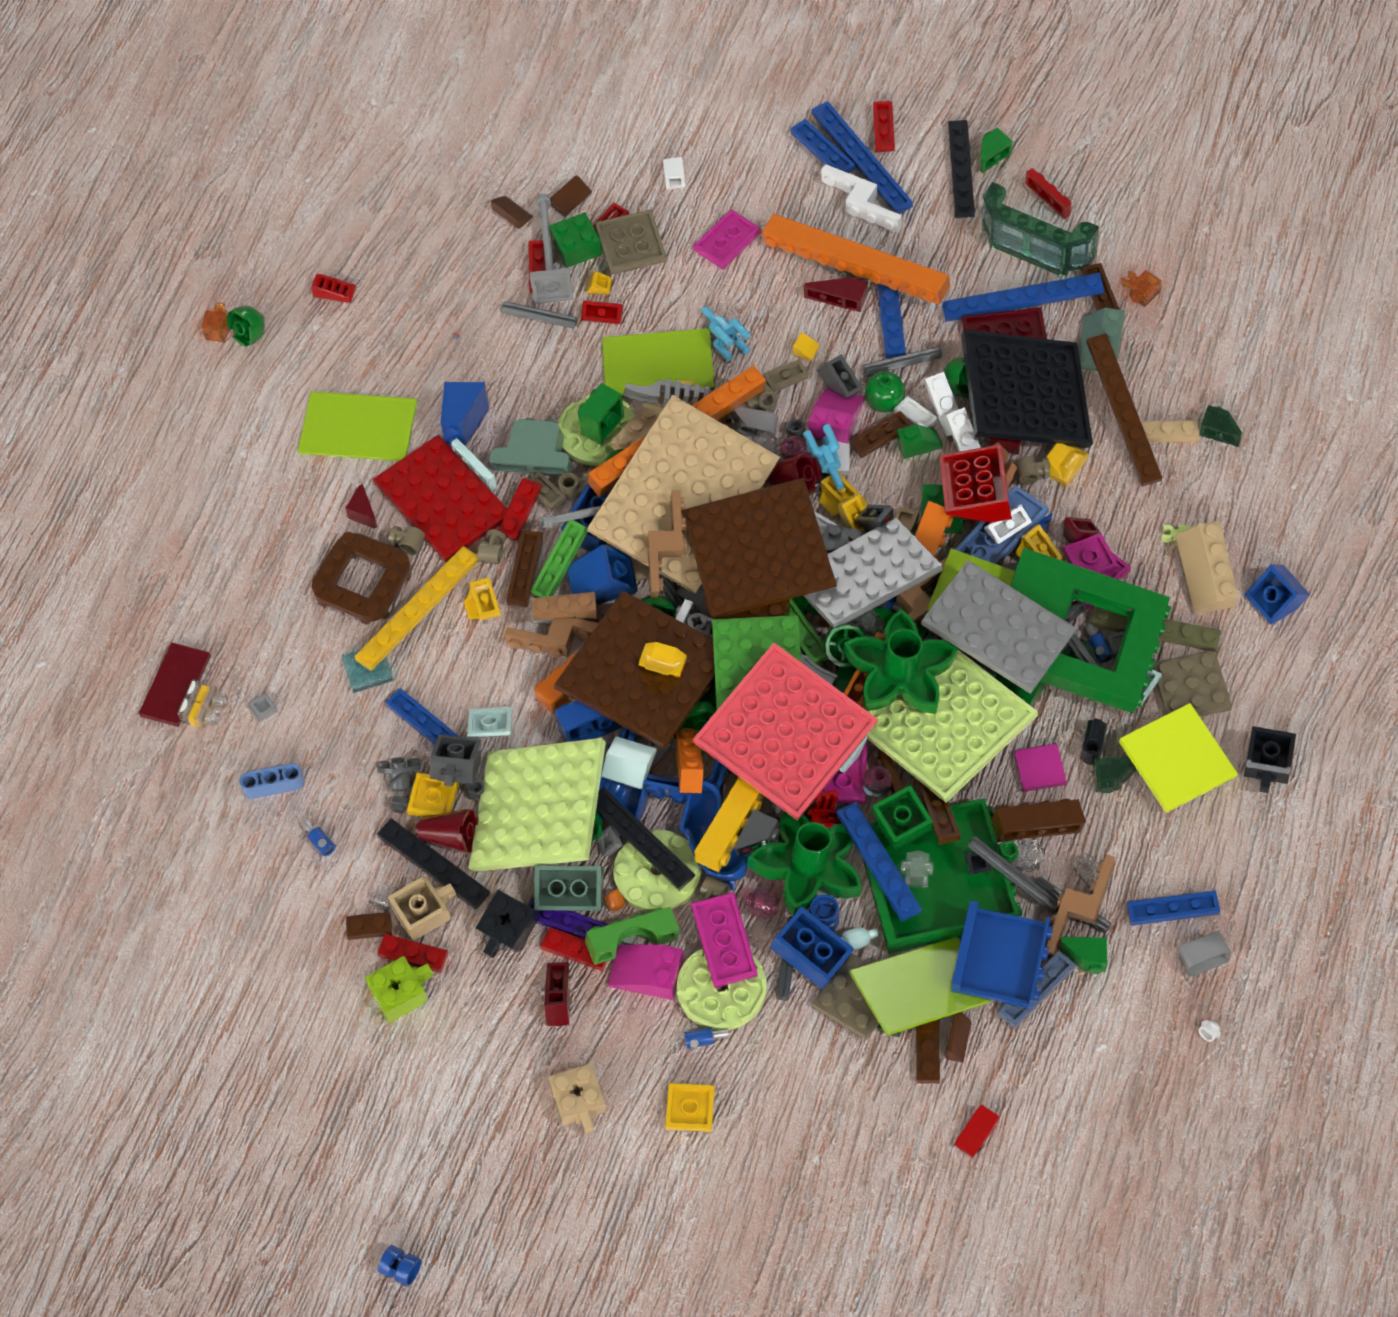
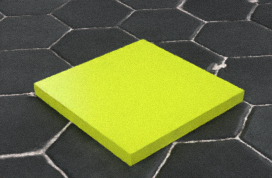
(1178, 758)

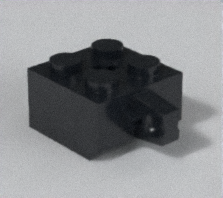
(1269, 756)
(506, 934)

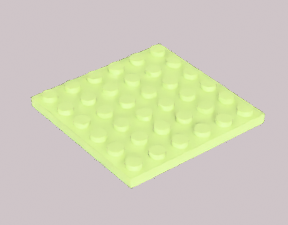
(969, 729)
(538, 805)

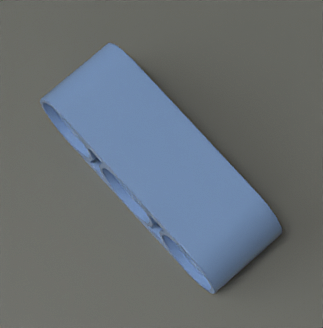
(281, 785)

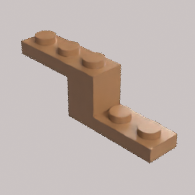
(666, 544)
(915, 600)
(561, 606)
(558, 638)
(1080, 905)

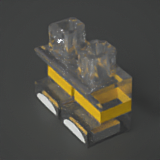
(199, 705)

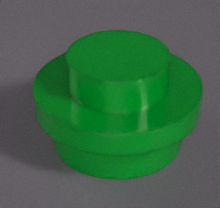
(1008, 851)

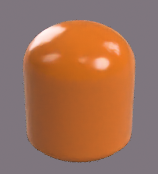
(614, 900)

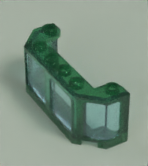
(1035, 239)

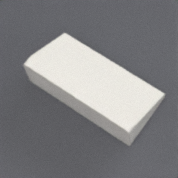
(1004, 529)

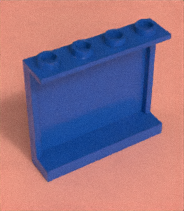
(1001, 957)

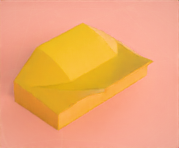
(1065, 462)
(832, 497)
(850, 510)
(1039, 542)
(481, 600)
(663, 659)

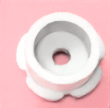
(1209, 1030)

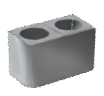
(1204, 953)

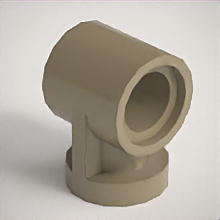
(759, 404)
(1030, 470)
(576, 482)
(407, 541)
(493, 548)
(712, 888)

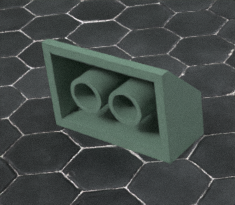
(1097, 323)
(569, 888)

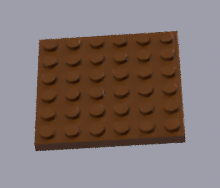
(758, 548)
(611, 682)

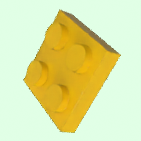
(431, 797)
(690, 1107)

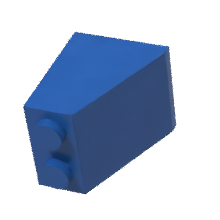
(462, 409)
(603, 572)

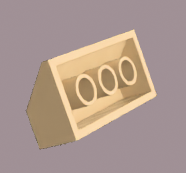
(1207, 568)

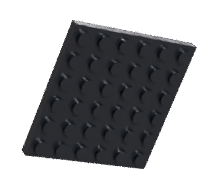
(1026, 389)

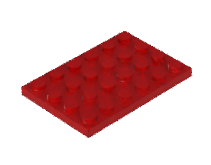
(441, 497)

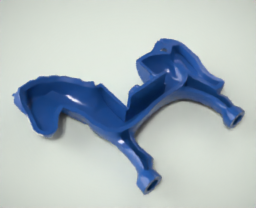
(697, 815)

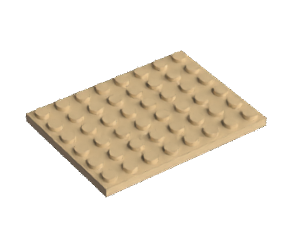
(684, 454)

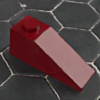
(841, 292)
(557, 994)

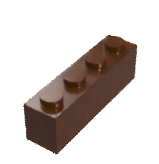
(1038, 820)

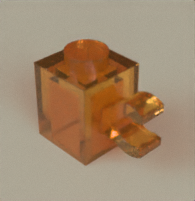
(1142, 288)
(215, 324)

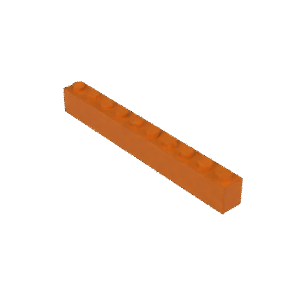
(856, 259)
(715, 405)

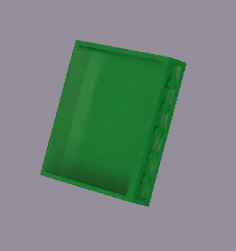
(949, 888)

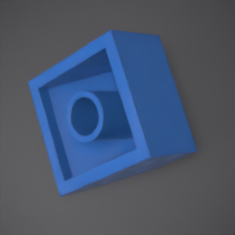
(1276, 593)

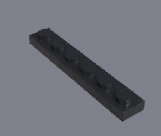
(961, 169)
(643, 840)
(433, 863)

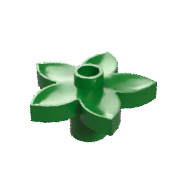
(900, 665)
(808, 860)

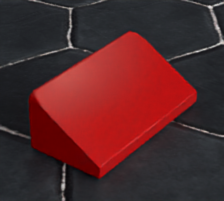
(602, 312)

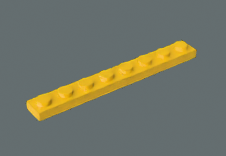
(416, 608)

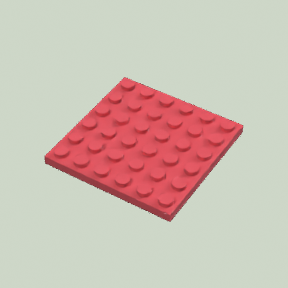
(785, 731)

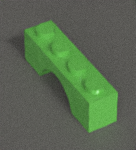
(656, 926)

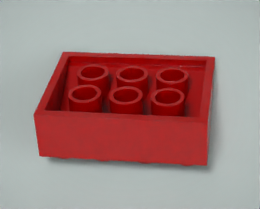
(976, 484)

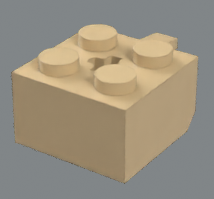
(421, 906)
(582, 1108)

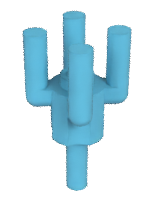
(726, 333)
(826, 454)

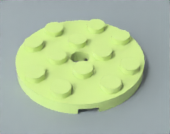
(582, 448)
(651, 891)
(718, 1009)

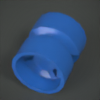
(826, 910)
(398, 1265)

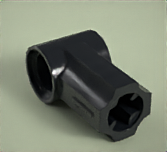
(1093, 741)

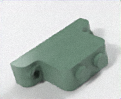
(533, 448)

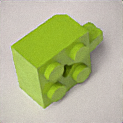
(405, 979)

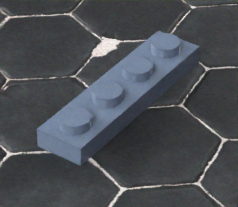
(1054, 974)

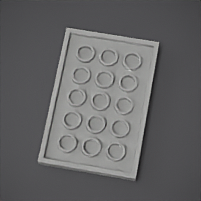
(873, 572)
(999, 626)

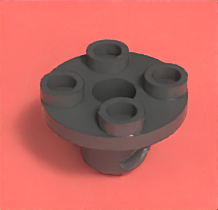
(399, 772)

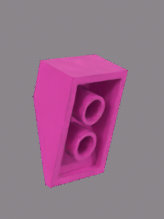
(836, 411)
(647, 969)

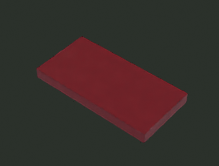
(1015, 322)
(172, 683)

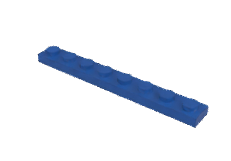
(862, 157)
(1023, 297)

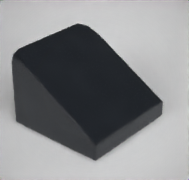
(975, 863)

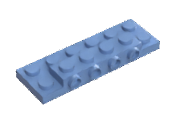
(981, 545)

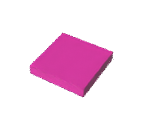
(1091, 554)
(1040, 767)

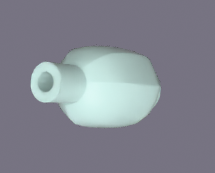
(859, 937)

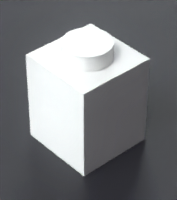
(674, 173)

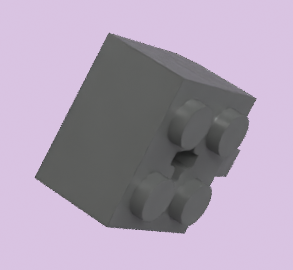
(455, 759)

